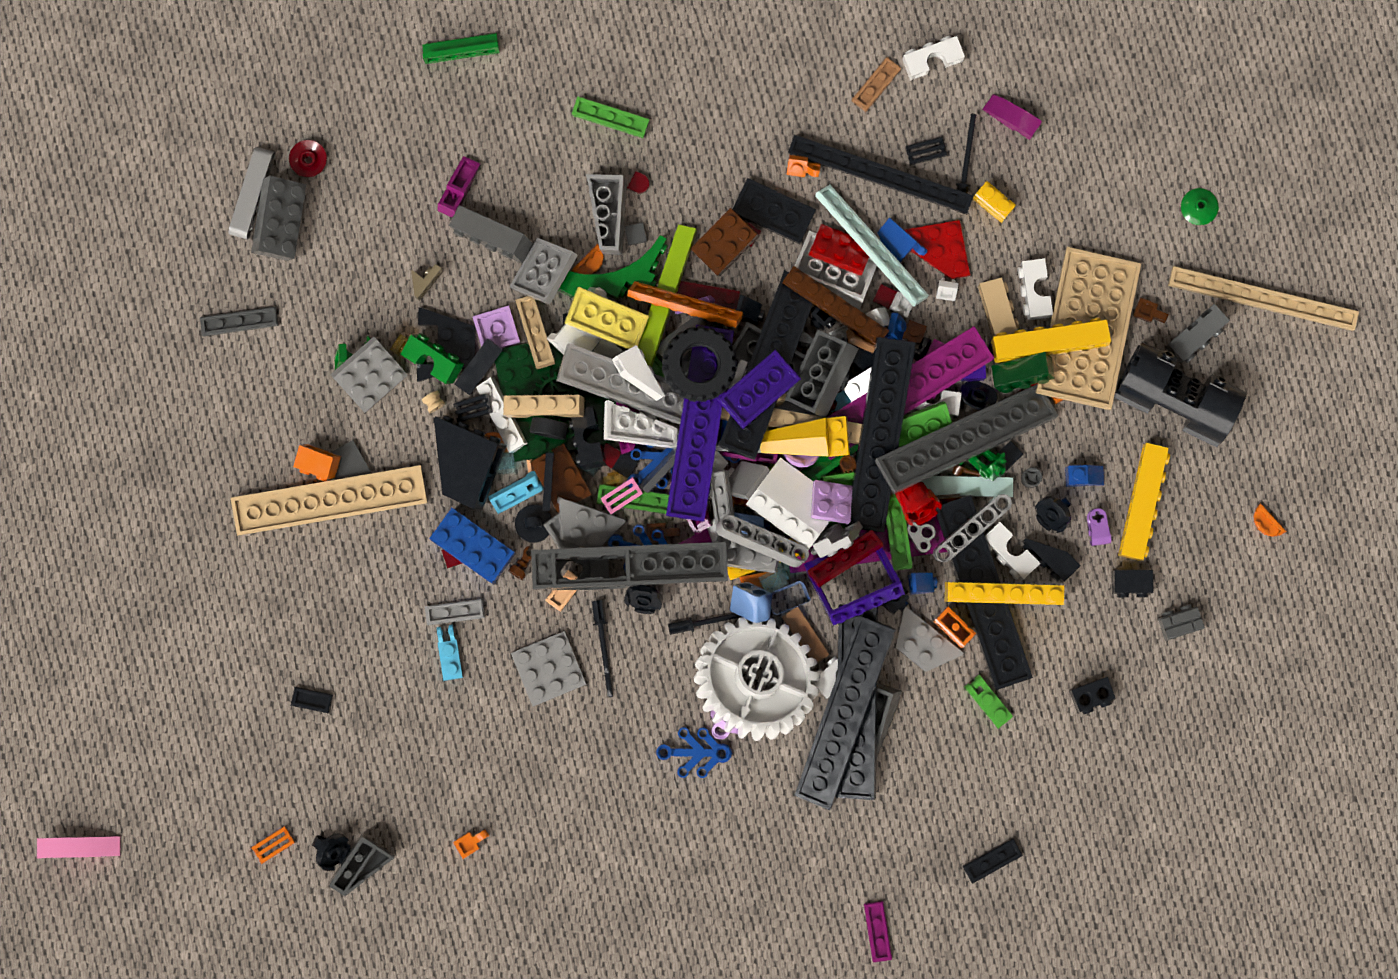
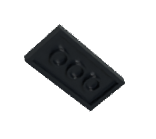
(774, 211)

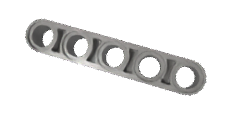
(249, 197)
(977, 519)
(771, 539)

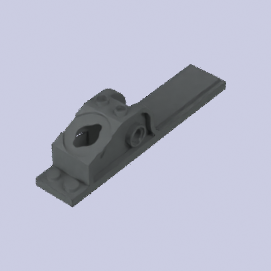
(643, 565)

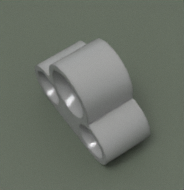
(917, 537)

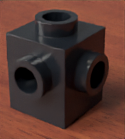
(817, 322)
(901, 604)

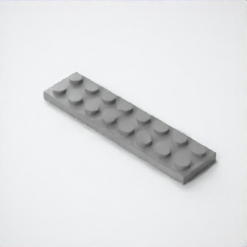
(600, 376)

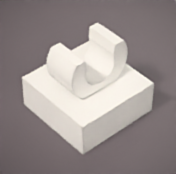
(947, 290)

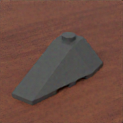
(886, 707)

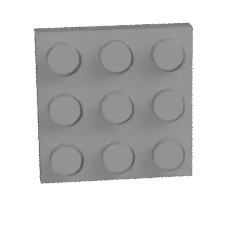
(543, 271)
(369, 374)
(548, 668)

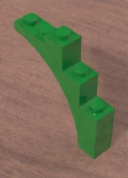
(615, 282)

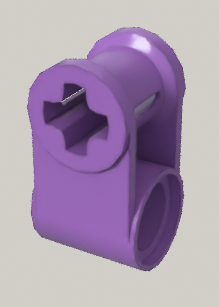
(1099, 531)

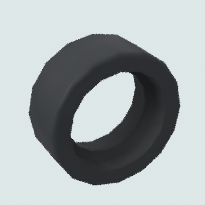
(548, 428)

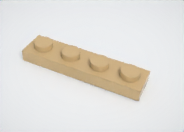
(535, 332)

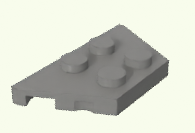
(586, 525)
(923, 643)

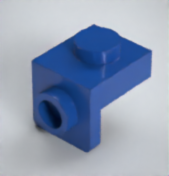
(896, 327)

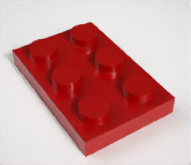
(839, 250)

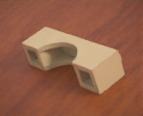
(543, 405)

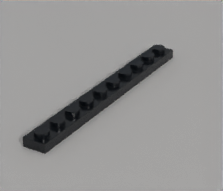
(881, 174)

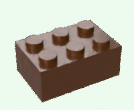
(725, 242)
(566, 477)

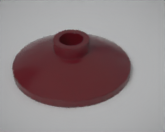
(306, 149)

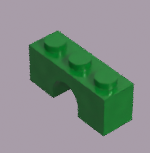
(445, 365)

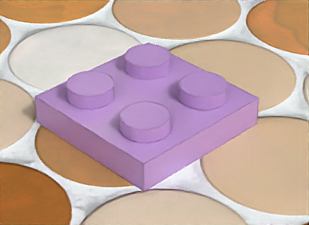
(497, 326)
(831, 501)

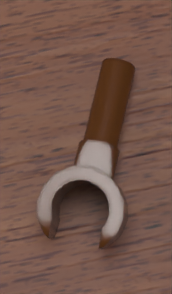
(958, 470)

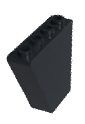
(466, 461)

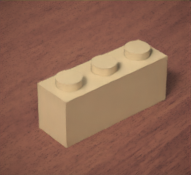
(998, 307)

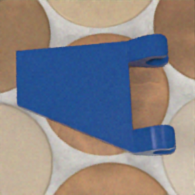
(898, 240)

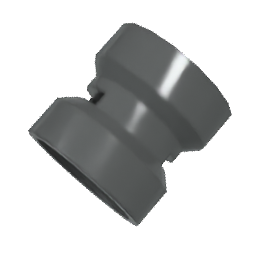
(1031, 474)

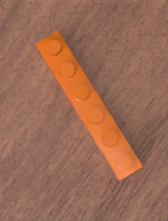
(685, 304)

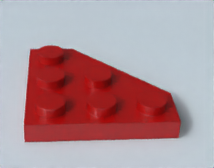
(944, 248)

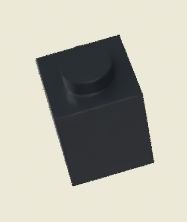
(751, 310)

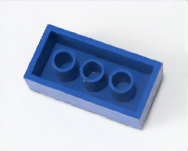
(472, 546)

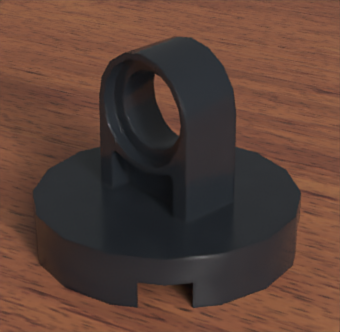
(1053, 513)
(530, 523)
(643, 598)
(331, 850)

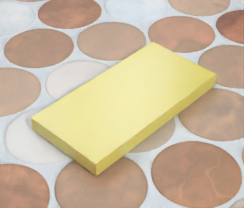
(606, 319)

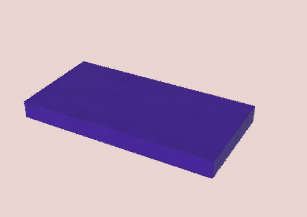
(759, 389)

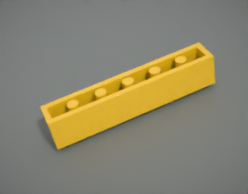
(1051, 340)
(1143, 502)
(1004, 593)

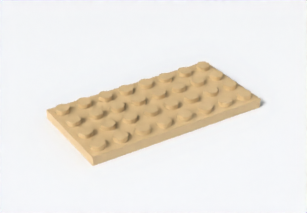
(1091, 289)

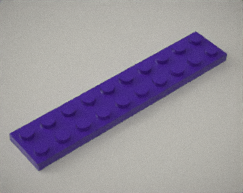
(696, 441)

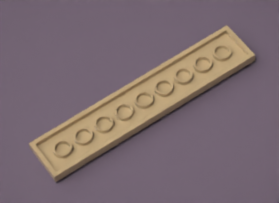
(329, 500)

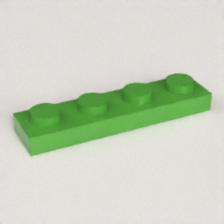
(610, 117)
(646, 502)
(898, 536)

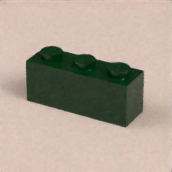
(1023, 372)

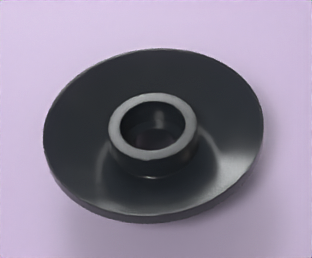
(978, 394)

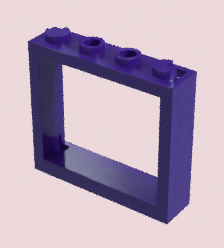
(864, 603)

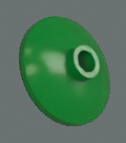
(1193, 213)

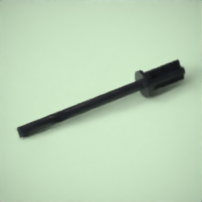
(963, 187)
(599, 619)
(688, 625)

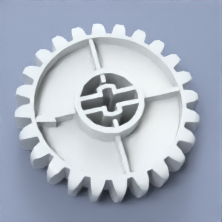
(731, 695)

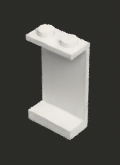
(576, 336)

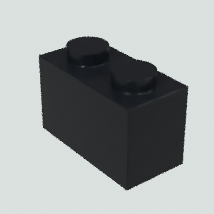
(1132, 582)

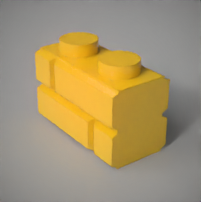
(994, 201)

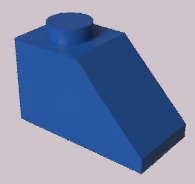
(1084, 475)
(922, 583)

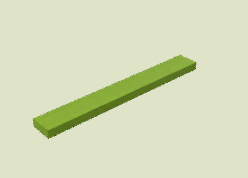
(668, 281)

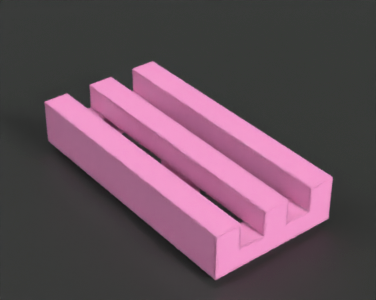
(608, 504)

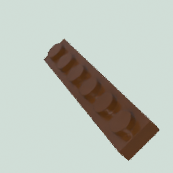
(834, 305)

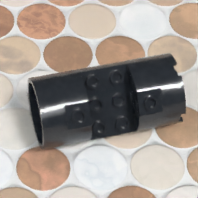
(1207, 407)

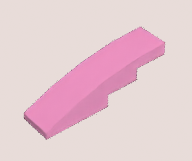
(78, 847)

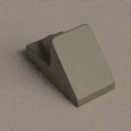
(422, 285)

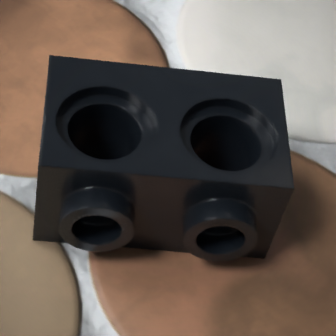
(1090, 691)

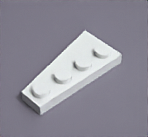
(630, 427)

